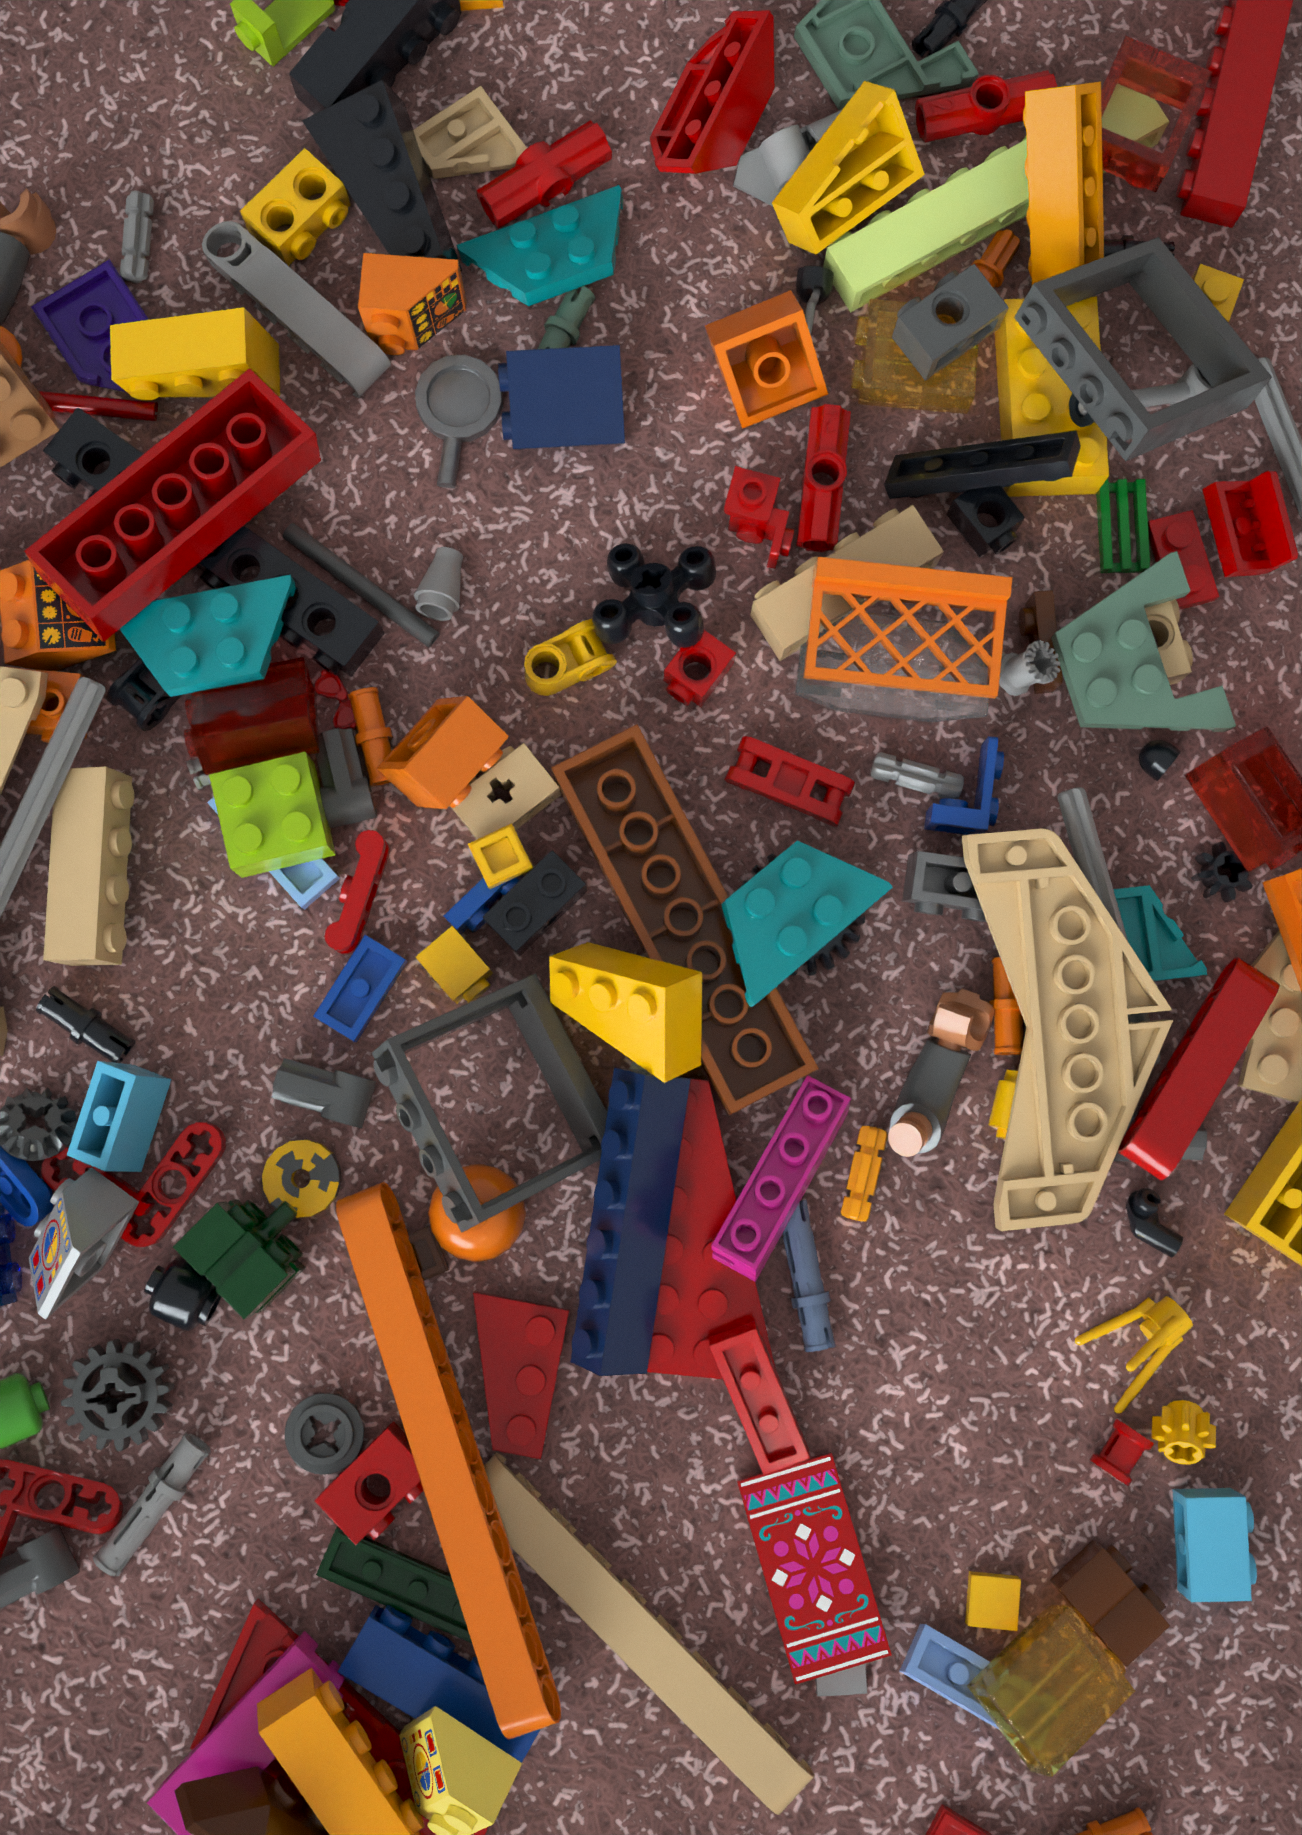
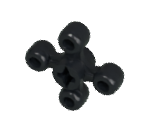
(654, 595)

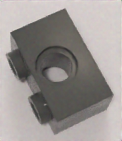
(935, 344)

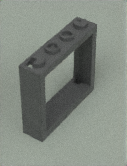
(1184, 313)
(557, 1063)

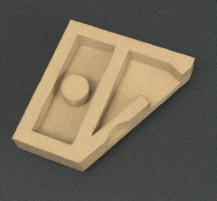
(468, 138)

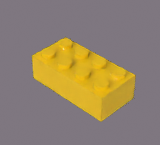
(1037, 403)

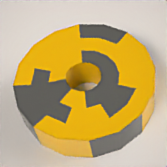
(323, 1172)

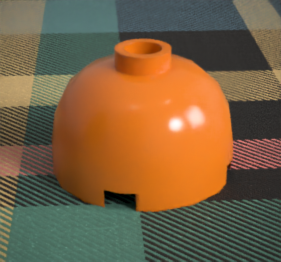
(489, 1237)

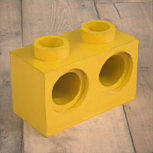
(287, 202)

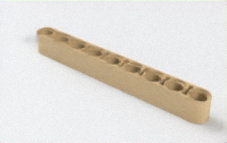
(646, 1642)

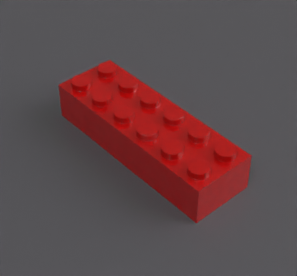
(175, 504)

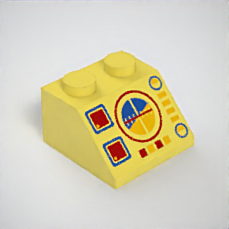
(455, 1773)

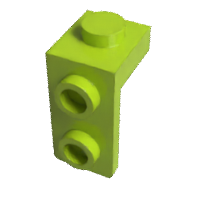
(279, 26)

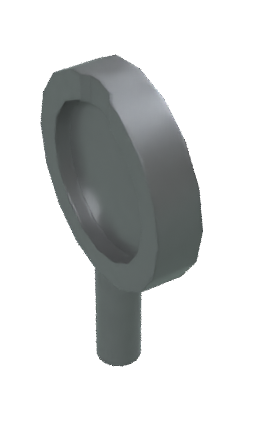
(457, 403)

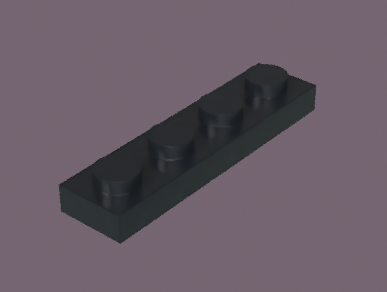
(983, 465)

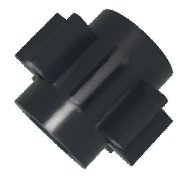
(1210, 876)

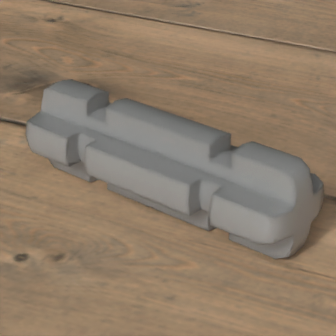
(136, 237)
(917, 776)

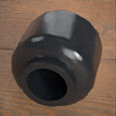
(181, 1295)

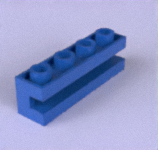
(424, 1672)

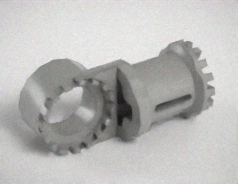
(1027, 668)

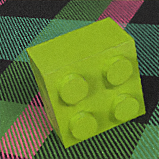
(272, 815)

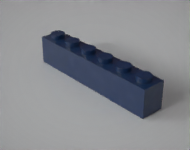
(629, 1223)

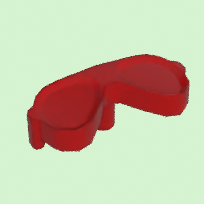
(333, 688)

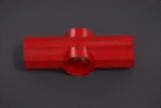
(961, 111)
(544, 173)
(824, 453)

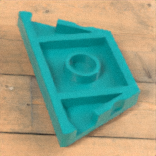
(551, 249)
(211, 635)
(793, 913)
(1155, 936)

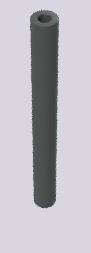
(360, 585)

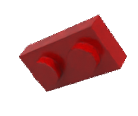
(1182, 534)

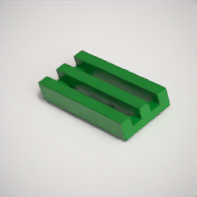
(1122, 488)

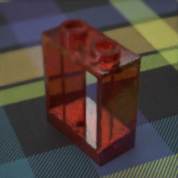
(1163, 79)
(1237, 811)

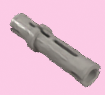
(164, 1487)

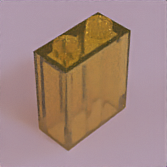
(891, 380)
(1052, 1688)

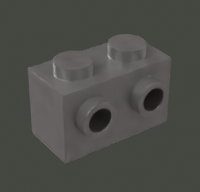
(940, 883)

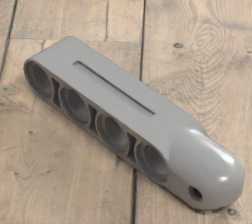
(297, 306)

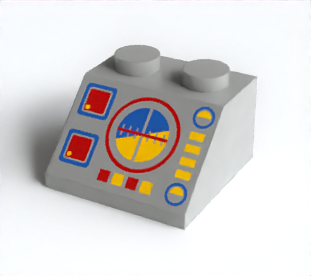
(77, 1237)

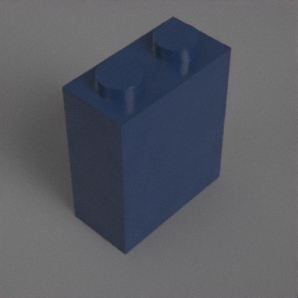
(563, 397)

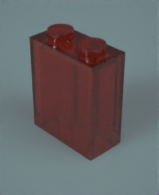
(254, 719)

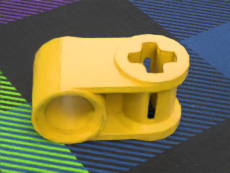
(575, 653)

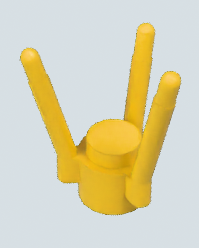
(1163, 1327)

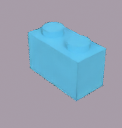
(118, 1117)
(1213, 1545)

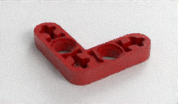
(160, 1221)
(29, 1482)

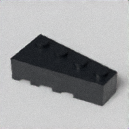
(369, 47)
(382, 168)

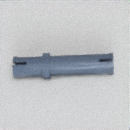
(807, 1283)

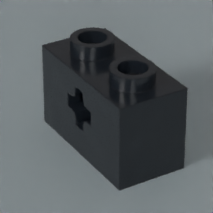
(535, 903)

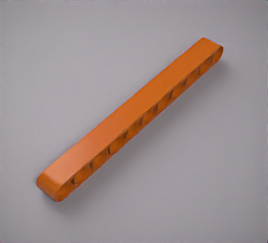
(449, 1463)

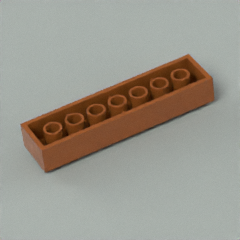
(678, 913)

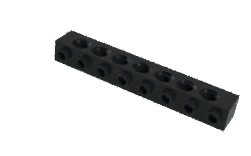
(86, 443)

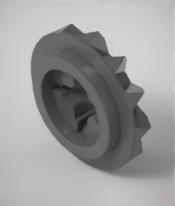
(35, 1142)
(323, 1457)

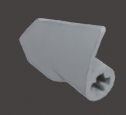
(772, 164)

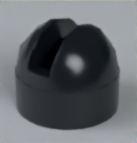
(1157, 758)

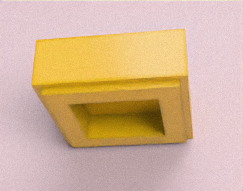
(500, 856)
(993, 1601)

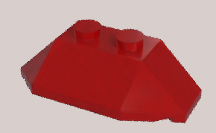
(718, 97)

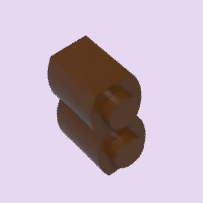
(1111, 1603)

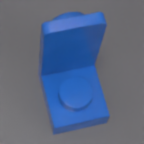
(954, 814)

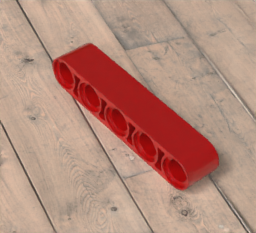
(1198, 1068)

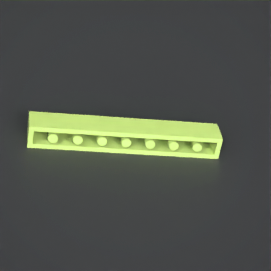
(961, 211)

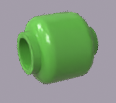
(20, 1409)

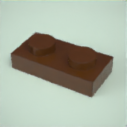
(1039, 623)

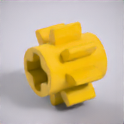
(1183, 1432)

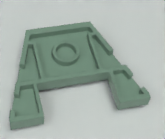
(860, 43)
(1117, 668)

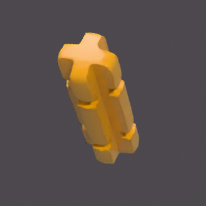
(864, 1173)

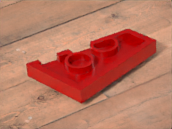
(520, 1369)

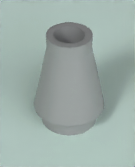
(440, 587)

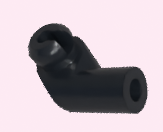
(1145, 1224)

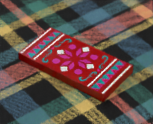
(813, 1568)

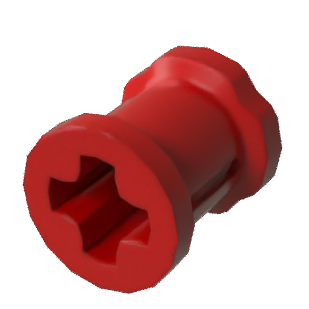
(1122, 1452)

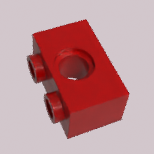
(349, 1499)

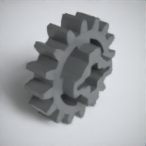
(117, 1374)

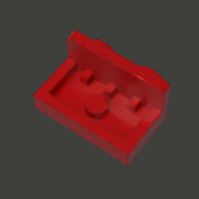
(1250, 525)

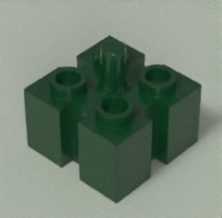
(241, 1255)

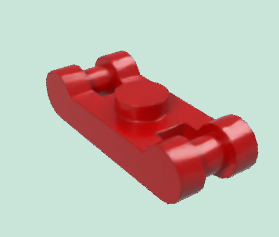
(790, 780)
(359, 893)

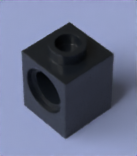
(991, 501)

